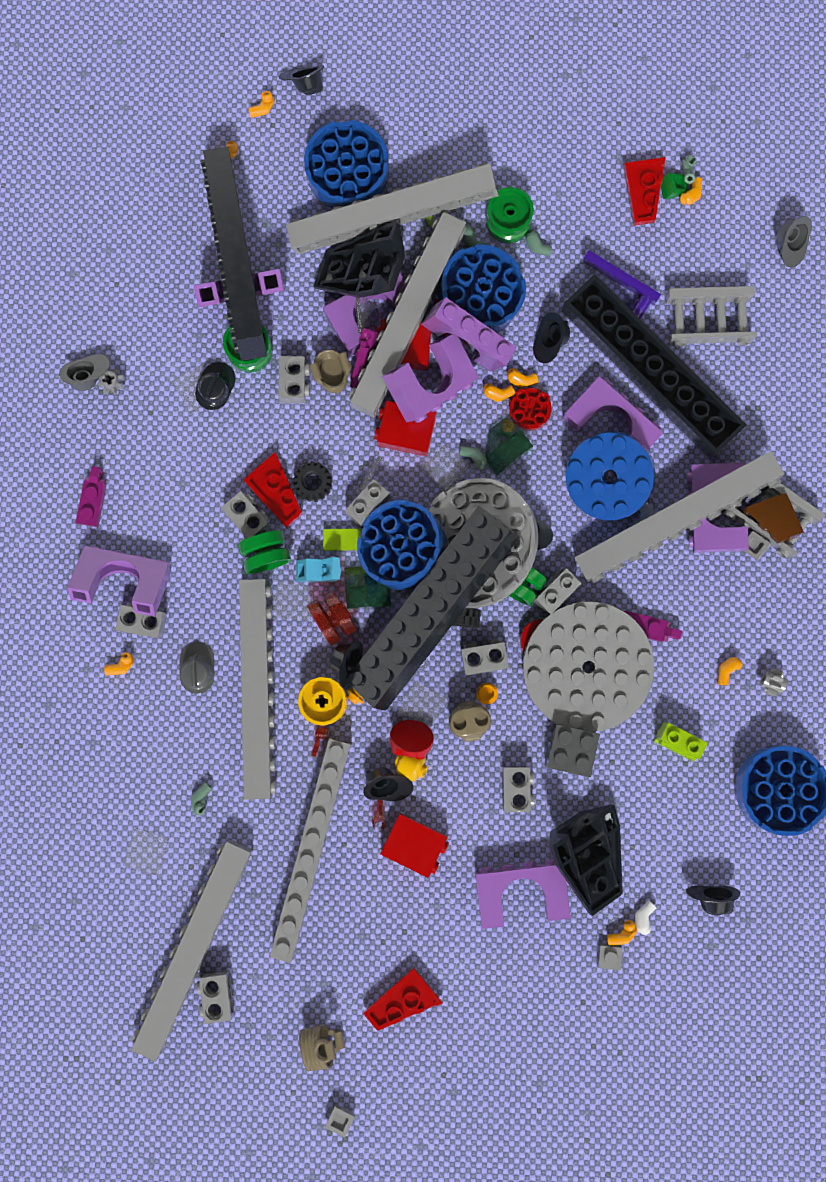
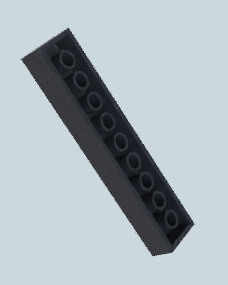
(232, 254)
(652, 366)
(432, 609)

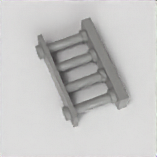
(720, 297)
(807, 513)

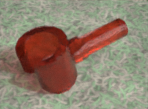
(320, 733)
(379, 815)

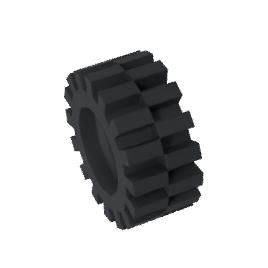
(303, 472)
(469, 618)

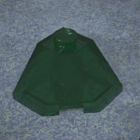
(506, 446)
(363, 591)

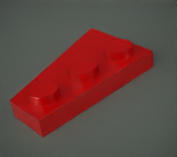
(643, 188)
(274, 490)
(405, 998)

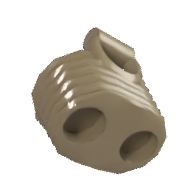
(331, 370)
(469, 721)
(317, 1051)

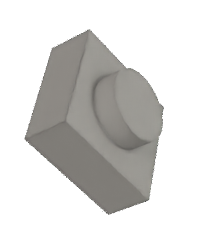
(757, 546)
(609, 957)
(340, 1120)

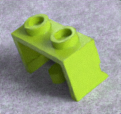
(680, 742)

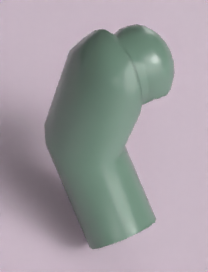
(688, 168)
(469, 238)
(535, 244)
(476, 454)
(198, 799)

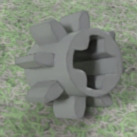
(116, 382)
(773, 682)

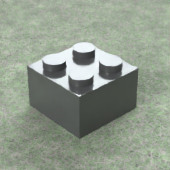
(572, 750)

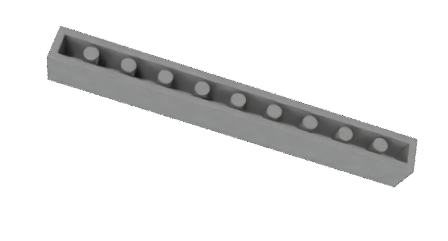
(400, 206)
(408, 314)
(679, 517)
(256, 689)
(310, 850)
(191, 951)

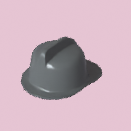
(794, 239)
(85, 372)
(196, 667)

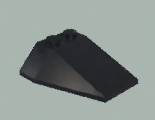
(364, 264)
(590, 856)

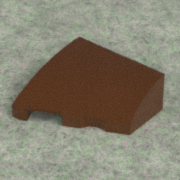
(776, 518)

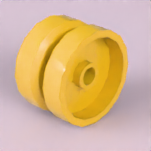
(310, 698)

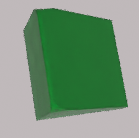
(673, 185)

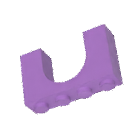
(264, 283)
(341, 315)
(492, 348)
(456, 375)
(603, 397)
(708, 537)
(99, 563)
(492, 883)

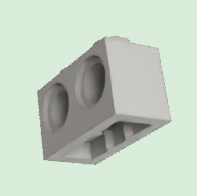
(288, 380)
(366, 502)
(243, 519)
(556, 591)
(140, 625)
(485, 663)
(510, 789)
(222, 997)

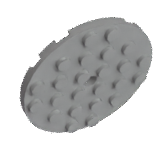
(510, 508)
(620, 671)

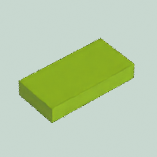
(341, 539)

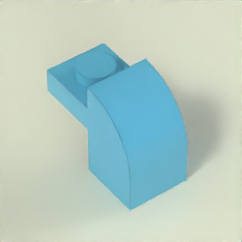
(318, 570)

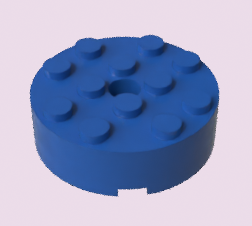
(341, 145)
(489, 270)
(604, 497)
(382, 539)
(759, 786)

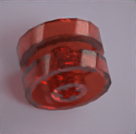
(333, 616)

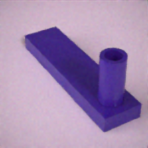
(646, 294)

